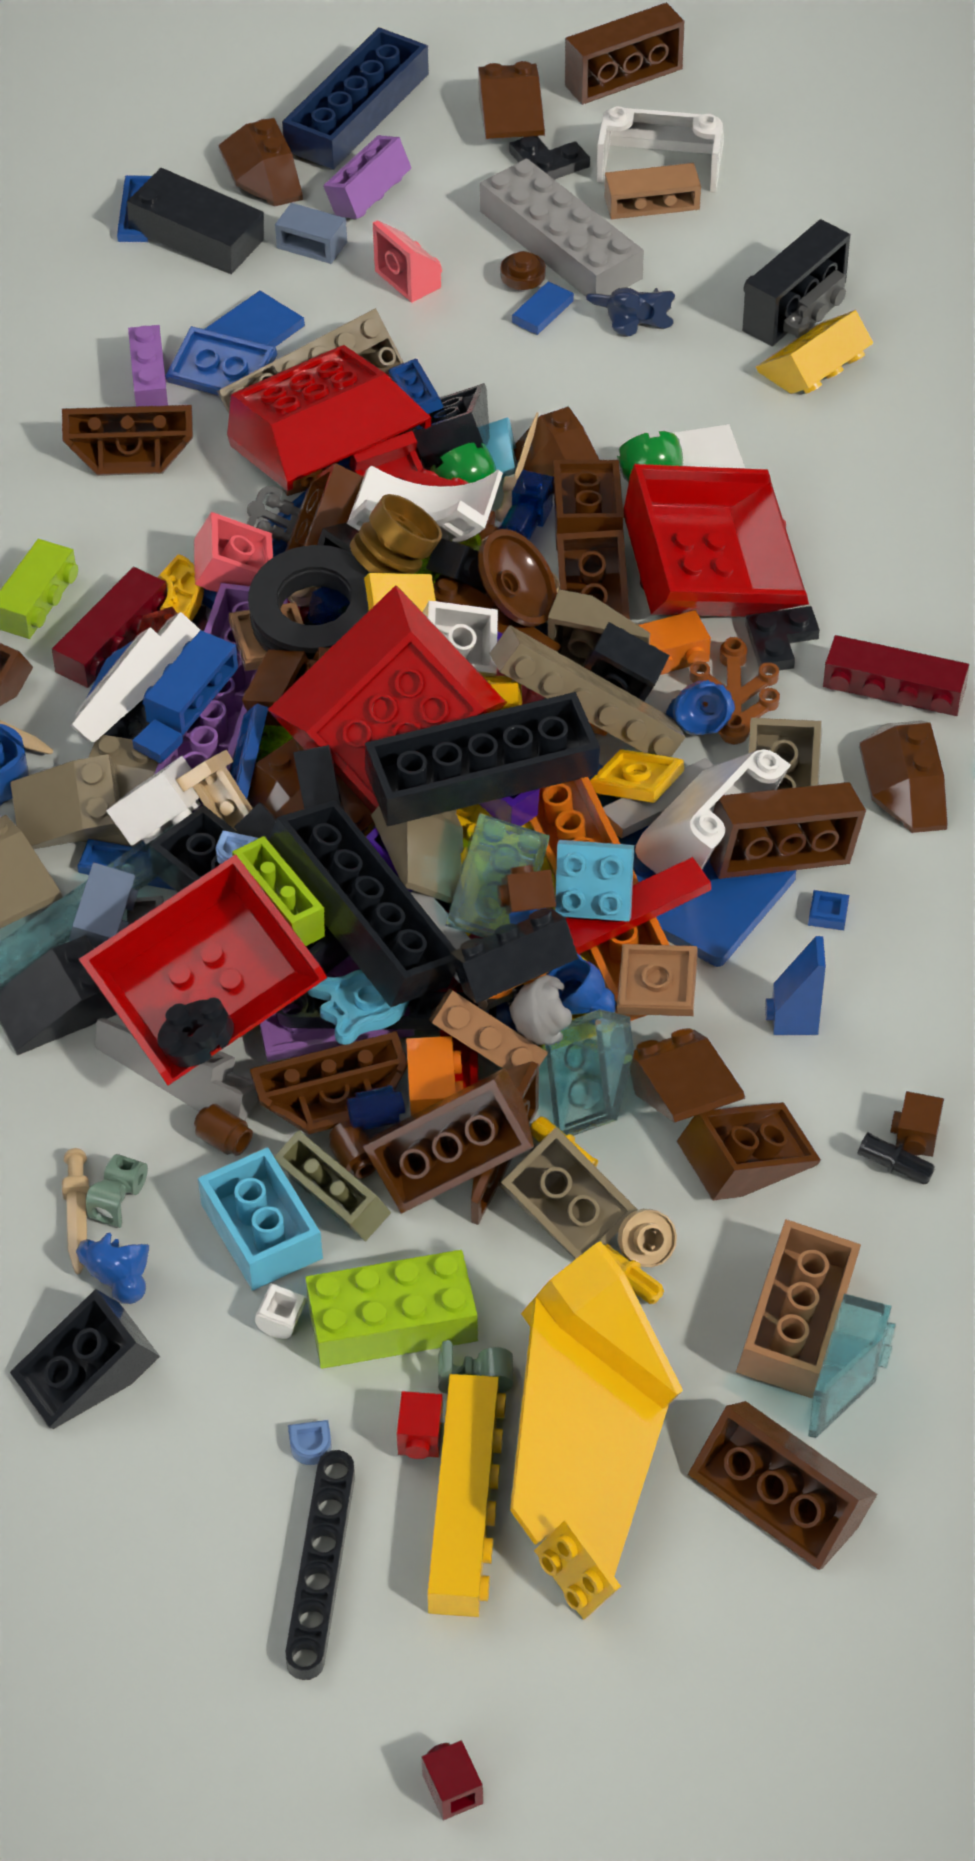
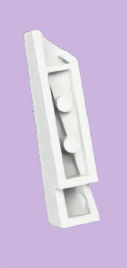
(132, 675)

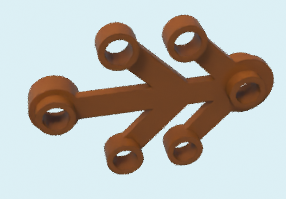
(733, 656)

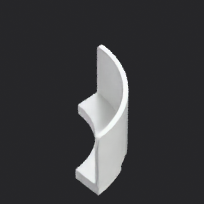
(456, 509)

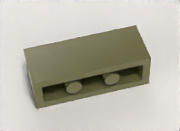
(332, 1185)

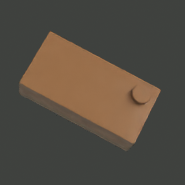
(798, 1308)

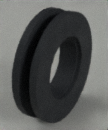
(295, 571)

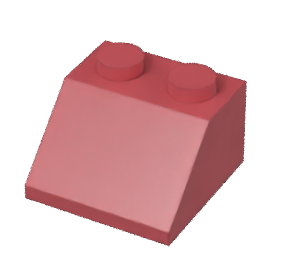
(404, 263)
(229, 552)

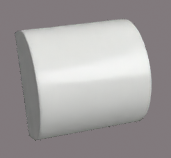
(280, 1311)

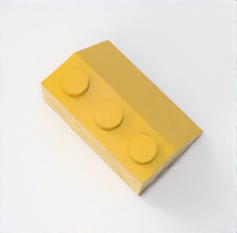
(817, 354)

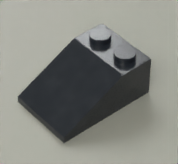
(459, 422)
(52, 998)
(84, 1360)

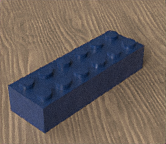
(356, 98)

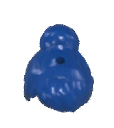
(696, 718)
(583, 988)
(116, 1266)

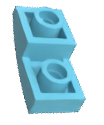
(502, 446)

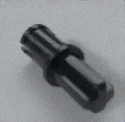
(896, 1158)

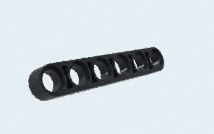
(310, 1016)
(320, 1562)

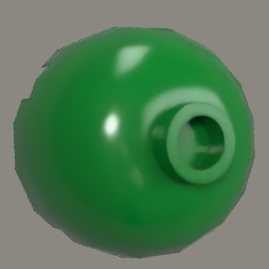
(650, 451)
(466, 463)

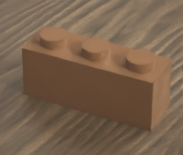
(652, 191)
(484, 1032)

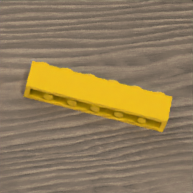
(464, 1496)

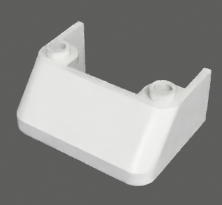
(663, 132)

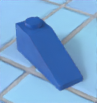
(799, 993)

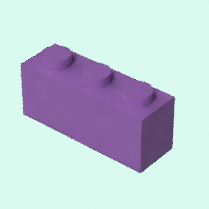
(367, 177)
(147, 366)

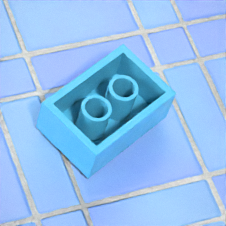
(260, 1218)

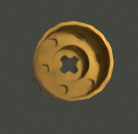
(395, 537)

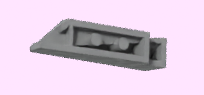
(198, 1088)

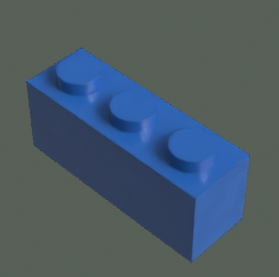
(191, 682)

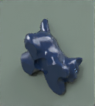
(629, 308)

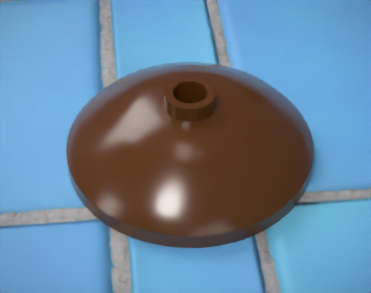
(516, 577)

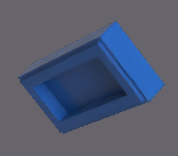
(542, 308)

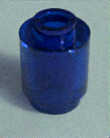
(521, 519)
(375, 1107)

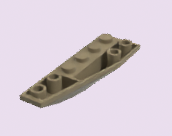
(363, 335)

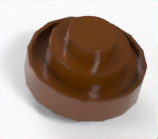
(522, 270)

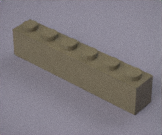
(602, 701)

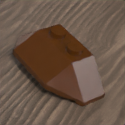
(262, 162)
(128, 438)
(906, 774)
(275, 778)
(314, 1087)

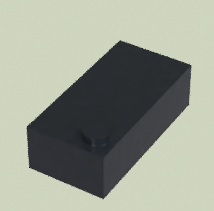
(196, 220)
(790, 276)

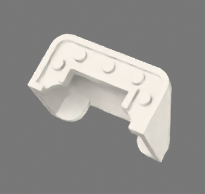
(690, 826)

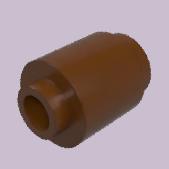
(223, 1130)
(349, 1150)

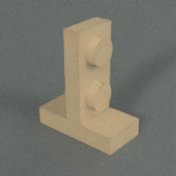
(217, 788)

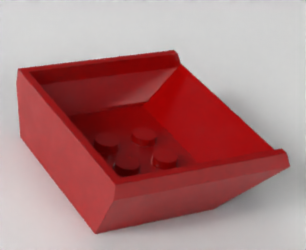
(318, 415)
(710, 541)
(380, 682)
(201, 944)

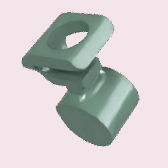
(120, 1177)
(490, 1362)

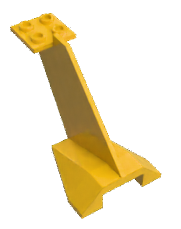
(587, 1423)

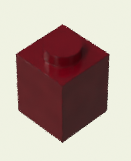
(452, 1779)

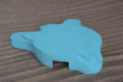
(354, 1006)

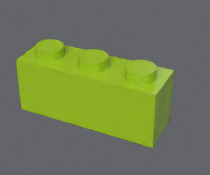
(36, 587)
(284, 889)

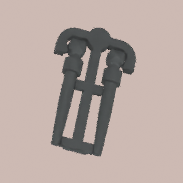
(257, 509)

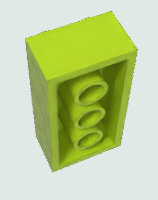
(391, 1308)

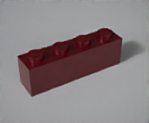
(108, 626)
(896, 675)

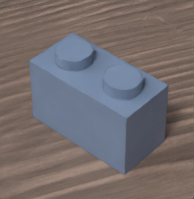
(311, 233)
(104, 904)

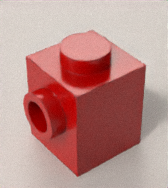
(419, 1424)

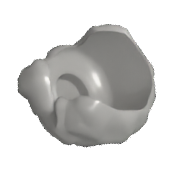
(540, 1012)

